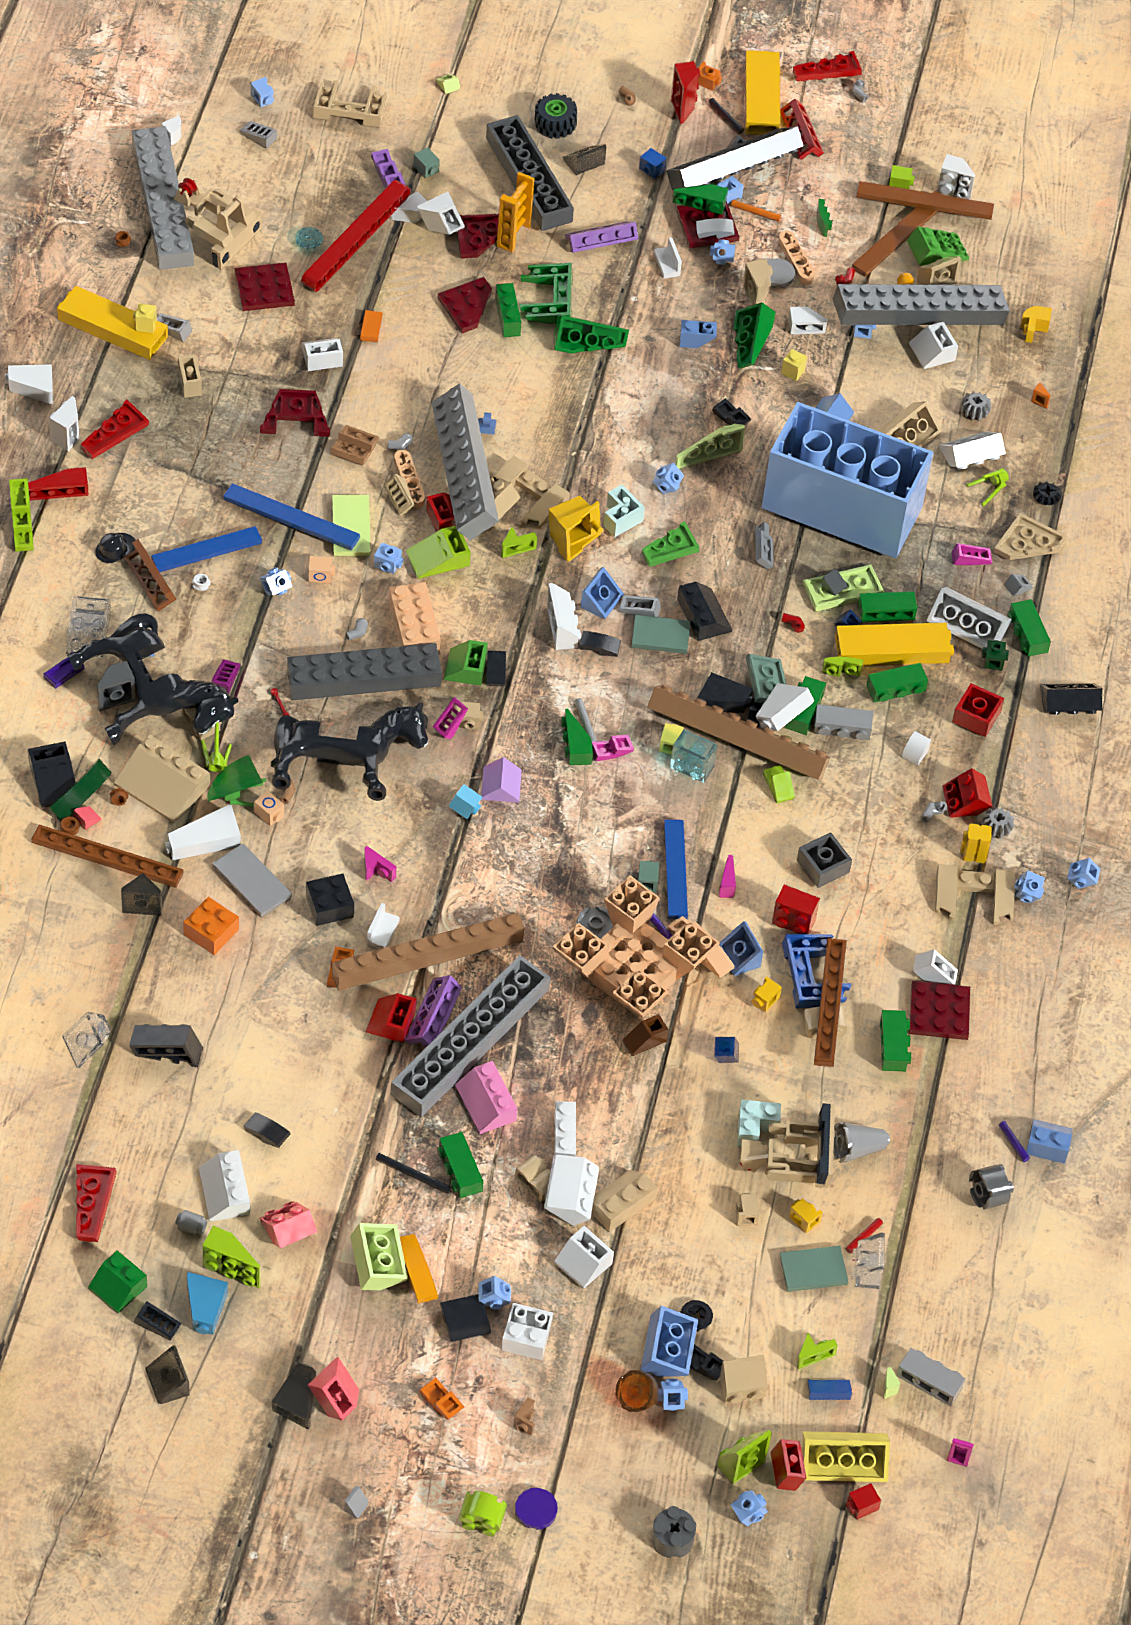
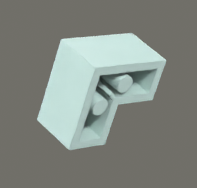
(623, 511)
(756, 1117)

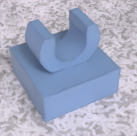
(486, 424)

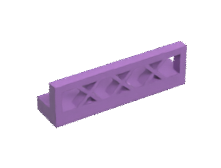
(602, 236)
(436, 1012)

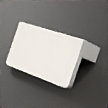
(668, 260)
(382, 929)

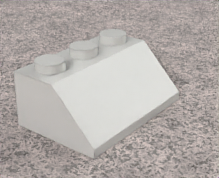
(973, 449)
(562, 618)
(225, 1186)
(571, 1188)

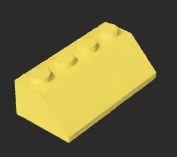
(846, 1456)

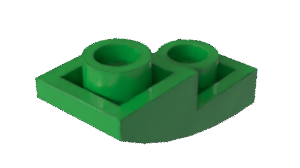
(823, 218)

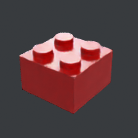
(978, 710)
(795, 910)

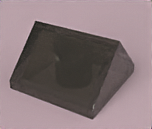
(586, 158)
(141, 897)
(168, 1376)

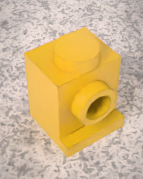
(766, 994)
(805, 1214)

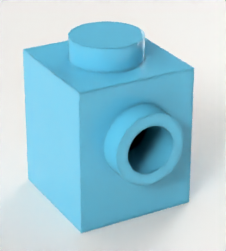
(466, 802)

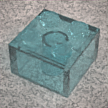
(693, 756)

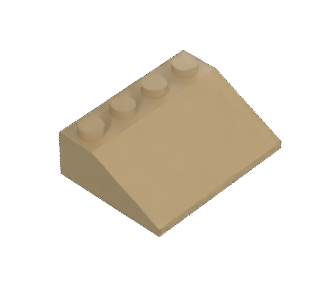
(163, 779)

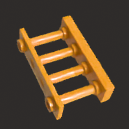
(515, 212)

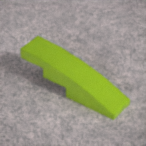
(21, 515)

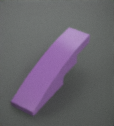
(386, 167)

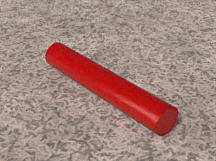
(866, 1233)

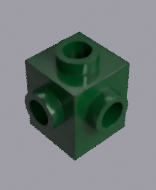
(995, 655)

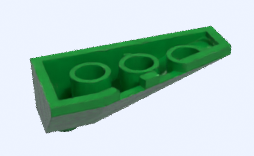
(752, 330)
(582, 335)

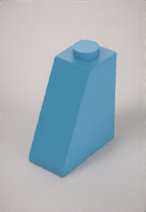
(206, 1301)

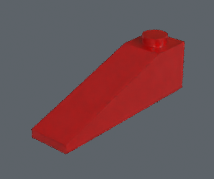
(62, 484)

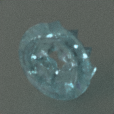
(309, 232)

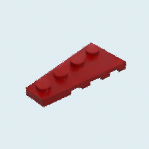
(833, 68)
(120, 426)
(93, 1196)

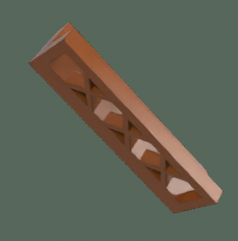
(153, 571)

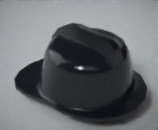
(114, 547)

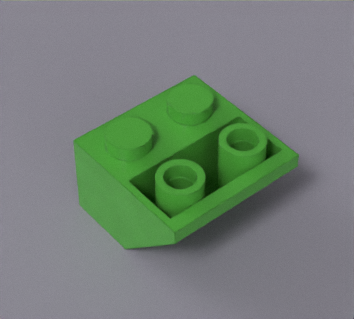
(467, 662)

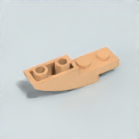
(716, 961)

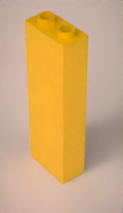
(762, 92)
(109, 322)
(895, 643)

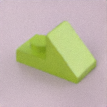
(515, 545)
(779, 783)
(814, 1353)

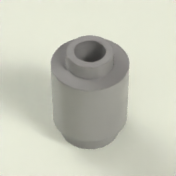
(191, 1222)

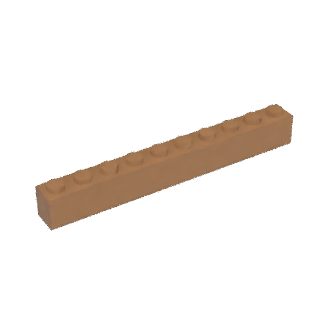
(739, 732)
(427, 951)

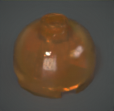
(636, 1391)

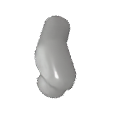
(858, 90)
(402, 443)
(359, 631)
(933, 809)

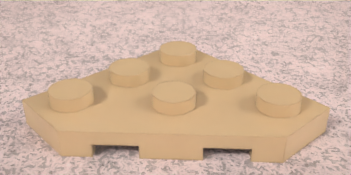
(1029, 539)

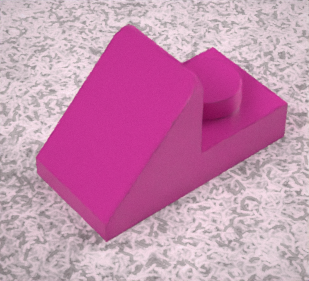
(376, 863)

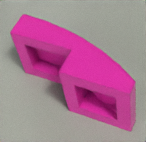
(615, 747)

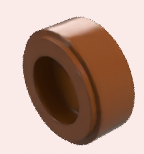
(70, 825)

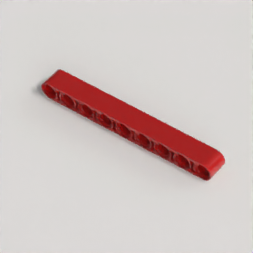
(355, 235)

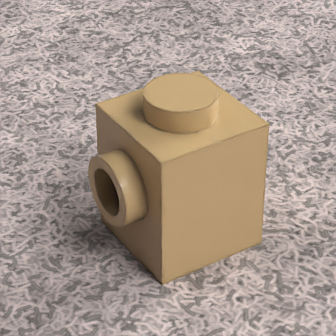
(472, 716)

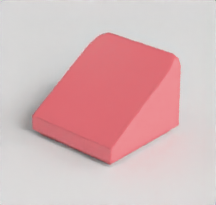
(86, 816)

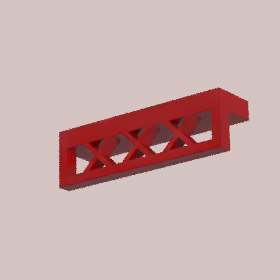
(806, 128)

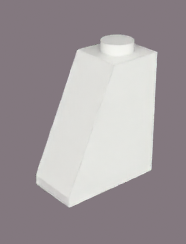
(31, 381)
(783, 705)

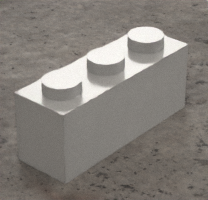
(843, 722)
(931, 1376)

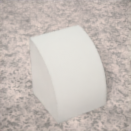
(173, 129)
(916, 748)

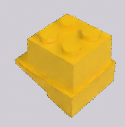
(574, 526)

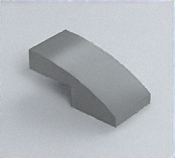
(717, 227)

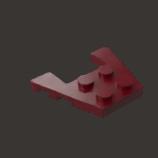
(296, 406)

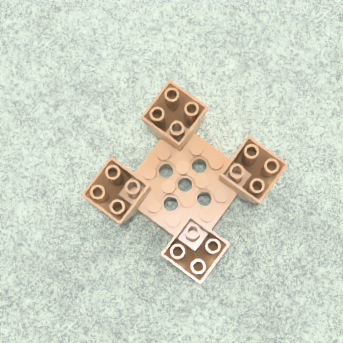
(634, 959)

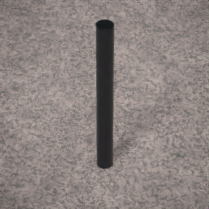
(413, 1173)

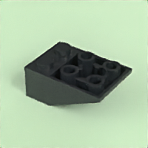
(51, 771)

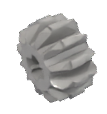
(976, 405)
(999, 820)

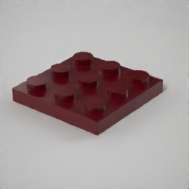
(688, 218)
(264, 286)
(939, 1010)

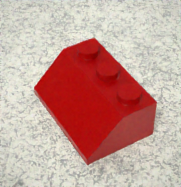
(684, 89)

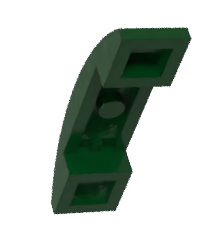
(81, 790)

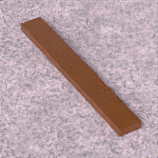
(925, 200)
(892, 240)
(107, 856)
(830, 1002)

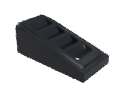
(153, 1327)

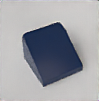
(848, 618)

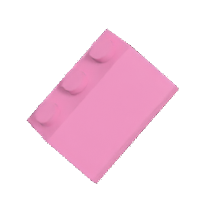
(486, 1098)

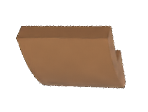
(354, 445)

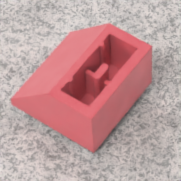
(288, 1224)
(335, 1390)

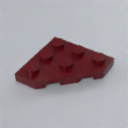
(477, 235)
(466, 303)

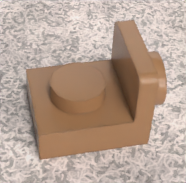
(523, 1417)

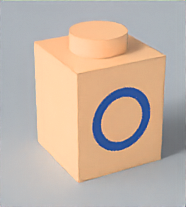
(321, 569)
(269, 808)

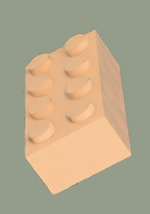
(413, 615)

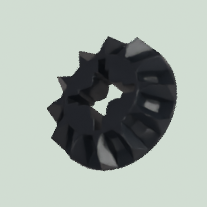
(1042, 497)
(694, 1307)

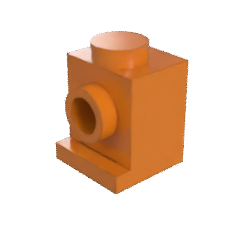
(709, 76)

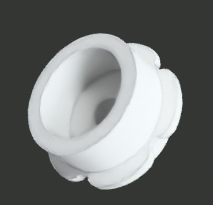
(201, 582)

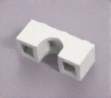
(565, 1128)

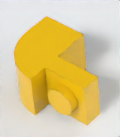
(1035, 319)

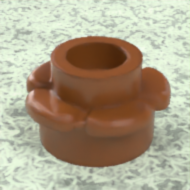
(122, 239)
(118, 796)

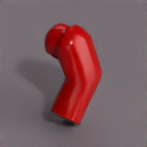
(847, 279)
(795, 621)

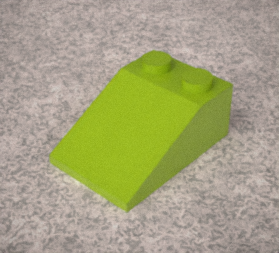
(744, 1456)

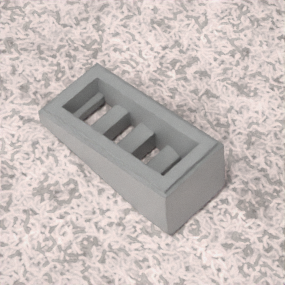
(265, 141)
(183, 326)
(652, 606)

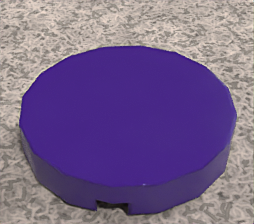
(536, 1508)

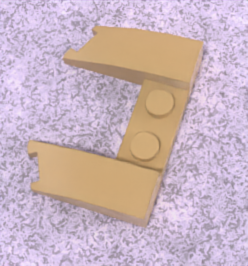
(370, 113)
(548, 496)
(1000, 884)

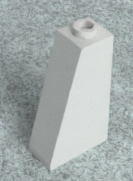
(206, 835)

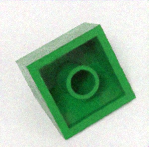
(118, 1282)

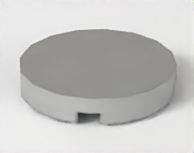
(782, 274)
(595, 920)

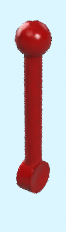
(274, 692)

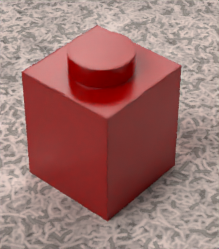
(863, 1501)

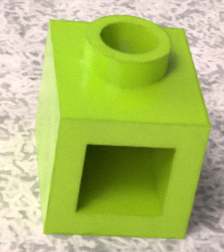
(901, 177)

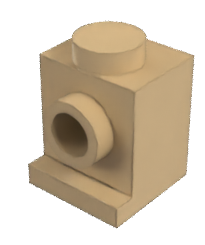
(747, 1210)

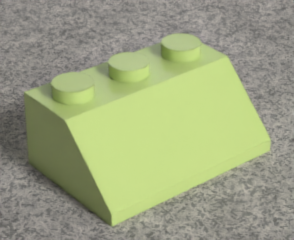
(378, 1256)

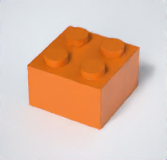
(211, 925)

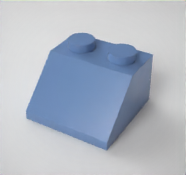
(1049, 1141)

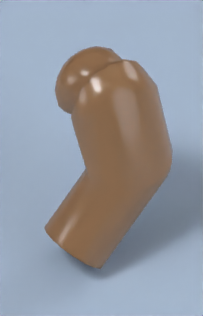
(630, 96)
(288, 793)

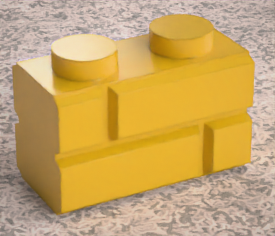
(976, 843)

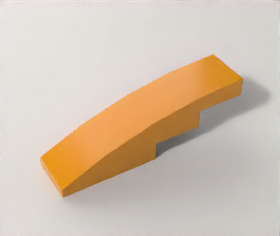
(418, 1270)

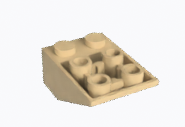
(504, 494)

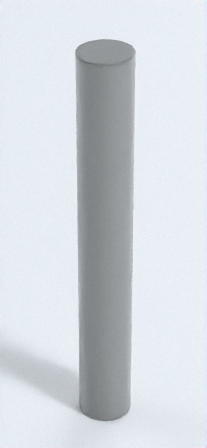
(585, 719)

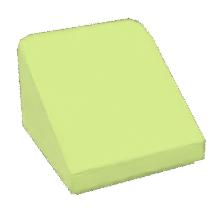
(448, 83)
(891, 1383)

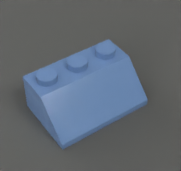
(669, 1343)

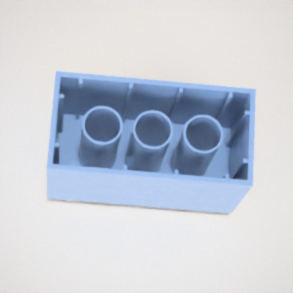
(846, 479)

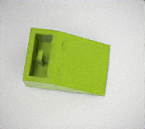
(439, 553)
(228, 1256)

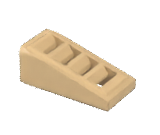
(392, 486)

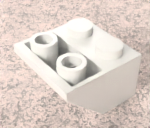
(956, 178)
(441, 214)
(934, 346)
(322, 354)
(64, 425)
(584, 1257)
(527, 1331)

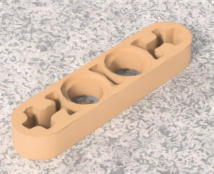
(795, 257)
(411, 478)

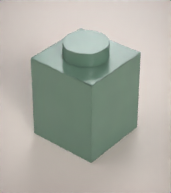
(426, 162)
(649, 874)

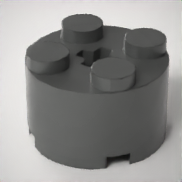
(990, 1186)
(673, 1532)

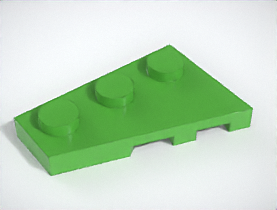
(670, 547)

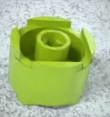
(482, 1512)

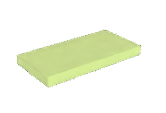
(353, 514)
(859, 581)

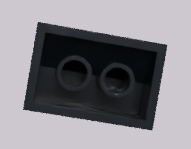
(702, 610)
(1071, 698)

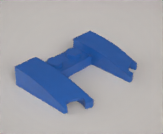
(798, 951)

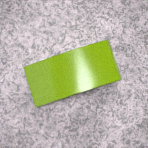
(835, 665)

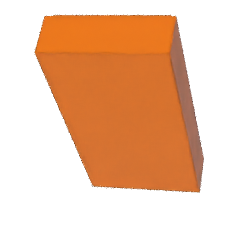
(371, 326)

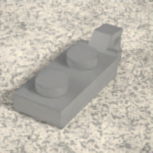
(764, 546)

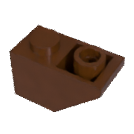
(646, 1035)

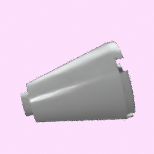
(856, 1141)

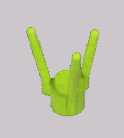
(997, 478)
(216, 761)

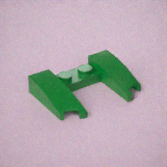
(550, 274)

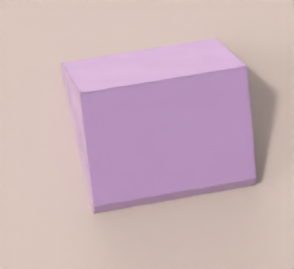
(501, 781)

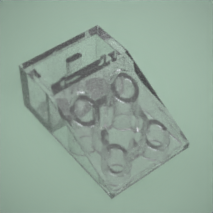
(87, 622)

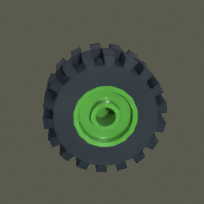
(556, 115)

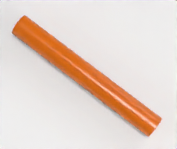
(756, 210)

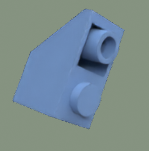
(696, 333)

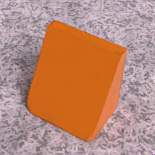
(1041, 396)

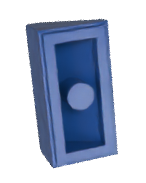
(829, 1390)

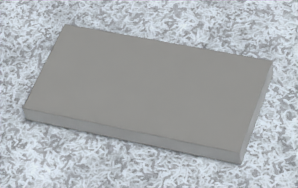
(252, 880)

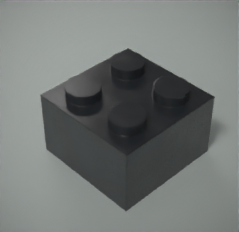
(329, 899)

